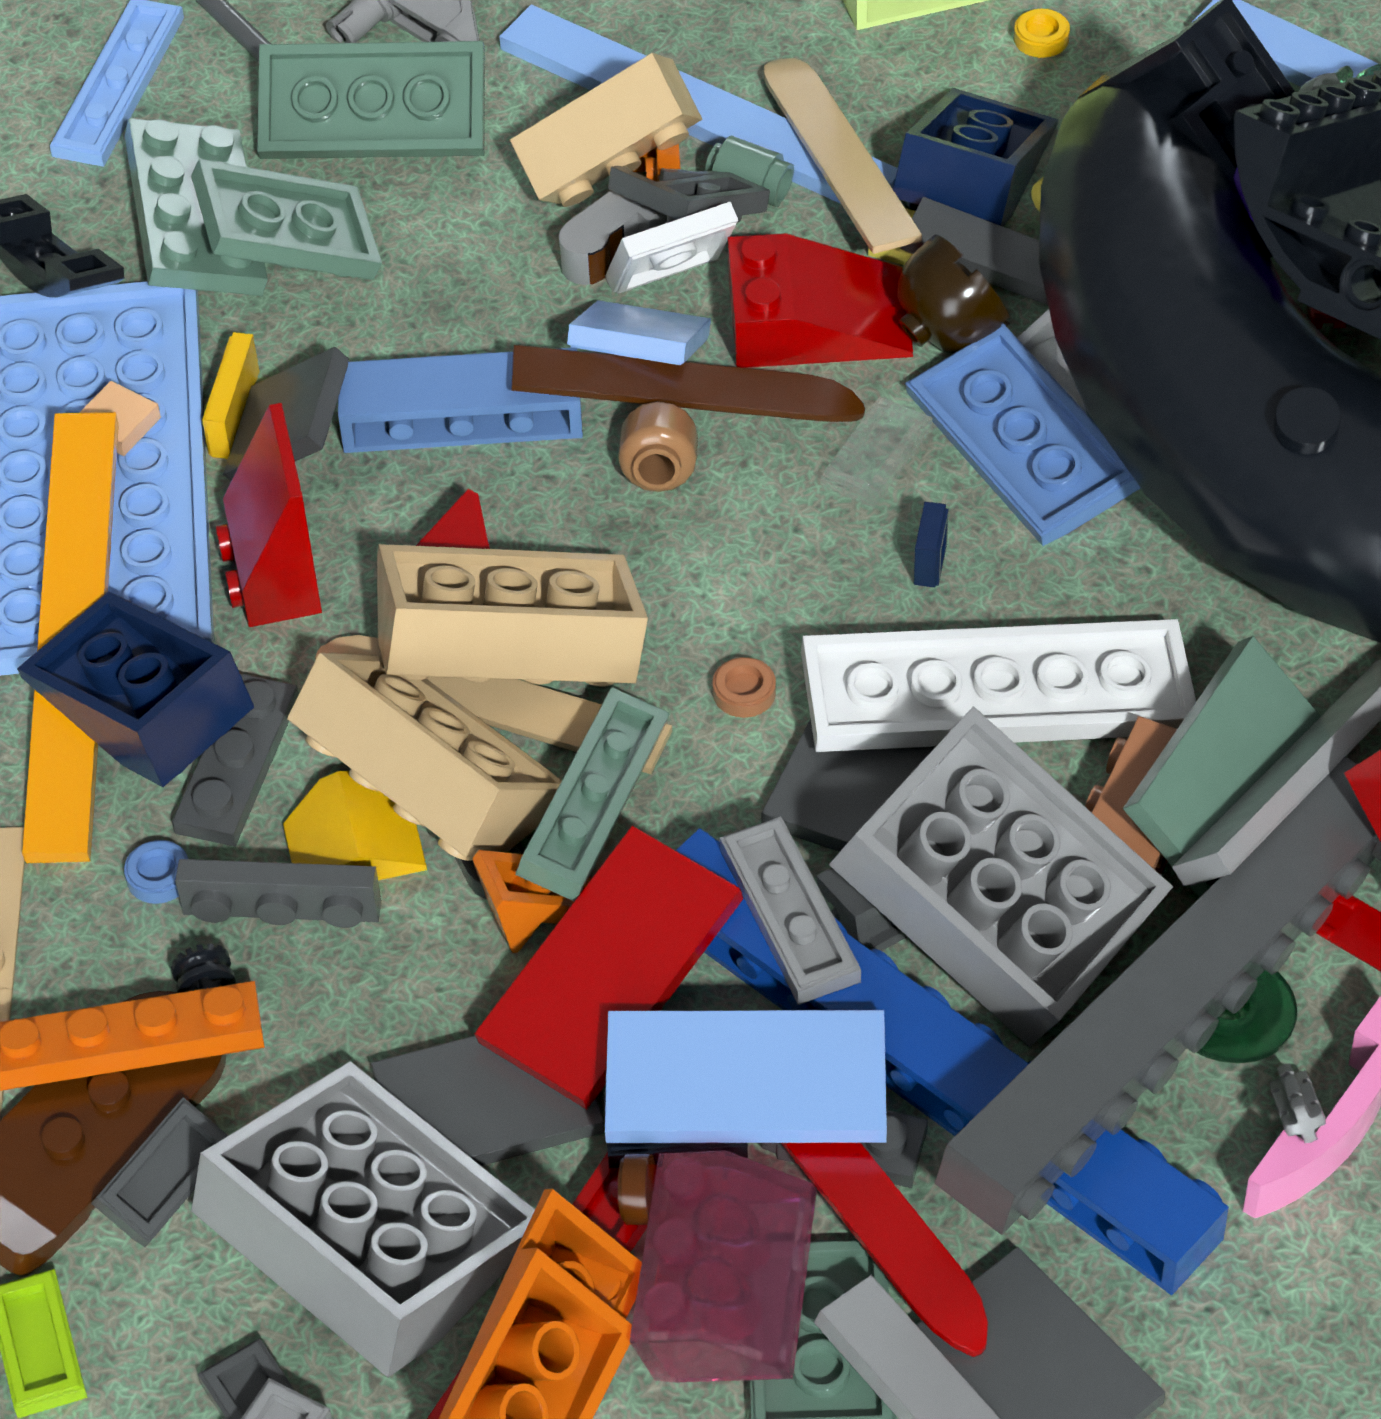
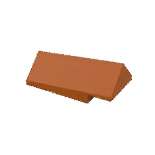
(553, 1323)

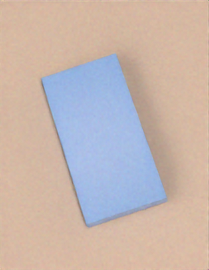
(746, 1077)

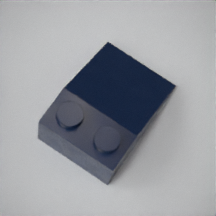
(972, 155)
(140, 686)

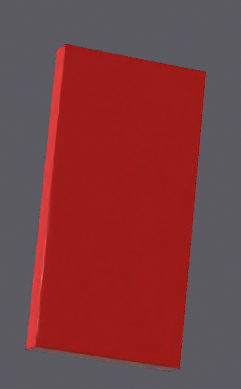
(613, 950)

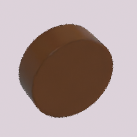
(636, 1188)

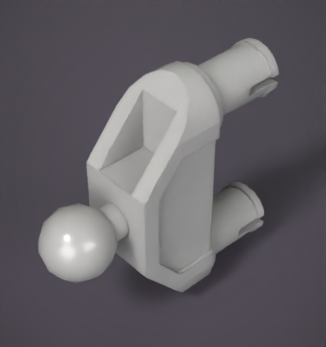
(421, 18)

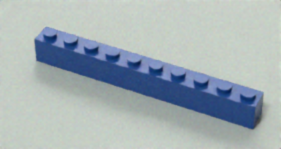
(955, 1068)

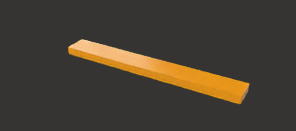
(74, 578)

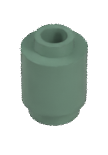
(753, 164)

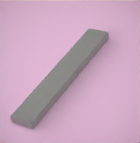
(1285, 783)

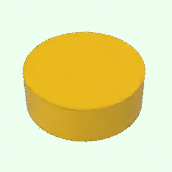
(1041, 33)

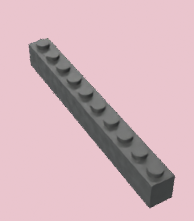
(1159, 1008)

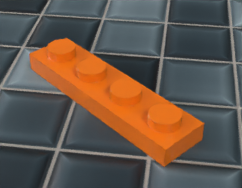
(129, 1035)

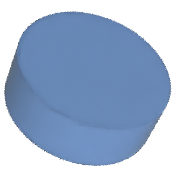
(153, 870)

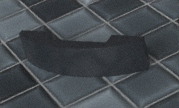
(43, 259)

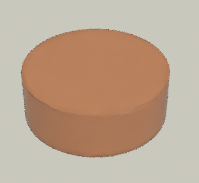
(744, 687)

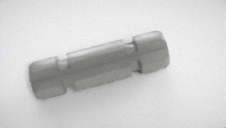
(1297, 1103)

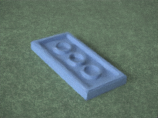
(1023, 435)

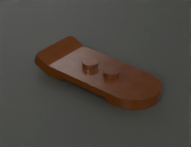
(73, 1140)

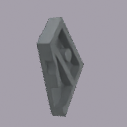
(689, 192)

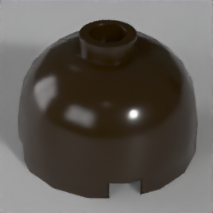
(946, 300)

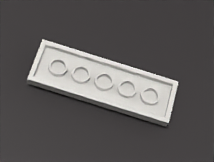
(1023, 679)

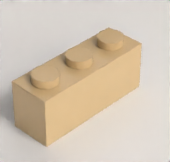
(606, 128)

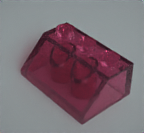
(722, 1269)

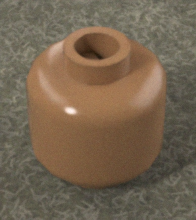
(658, 446)

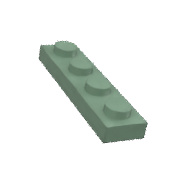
(592, 794)

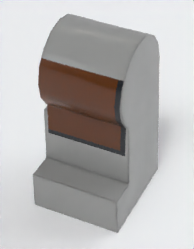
(595, 233)

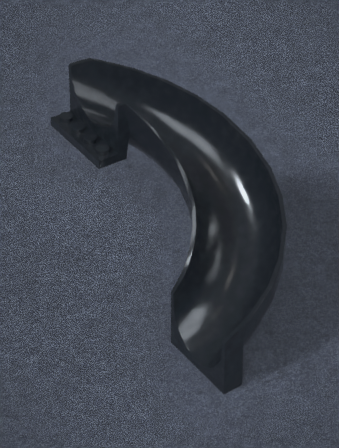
(1192, 335)

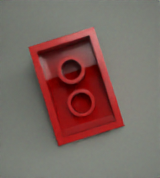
(811, 303)
(268, 530)

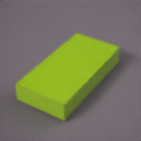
(38, 1345)

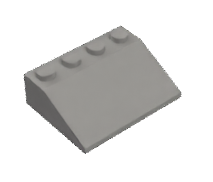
(1001, 877)
(362, 1215)

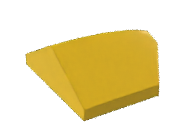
(352, 826)

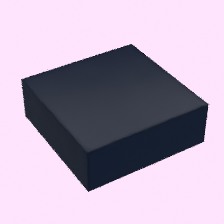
(931, 544)

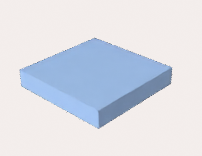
(638, 332)

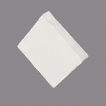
(671, 248)

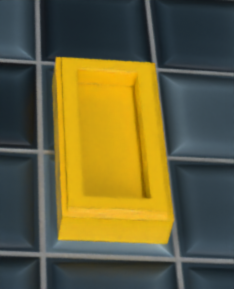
(229, 394)

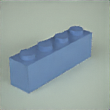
(447, 404)

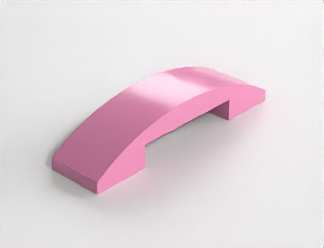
(1295, 1167)

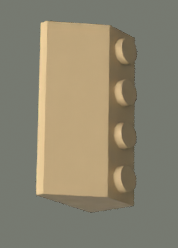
(508, 615)
(423, 754)

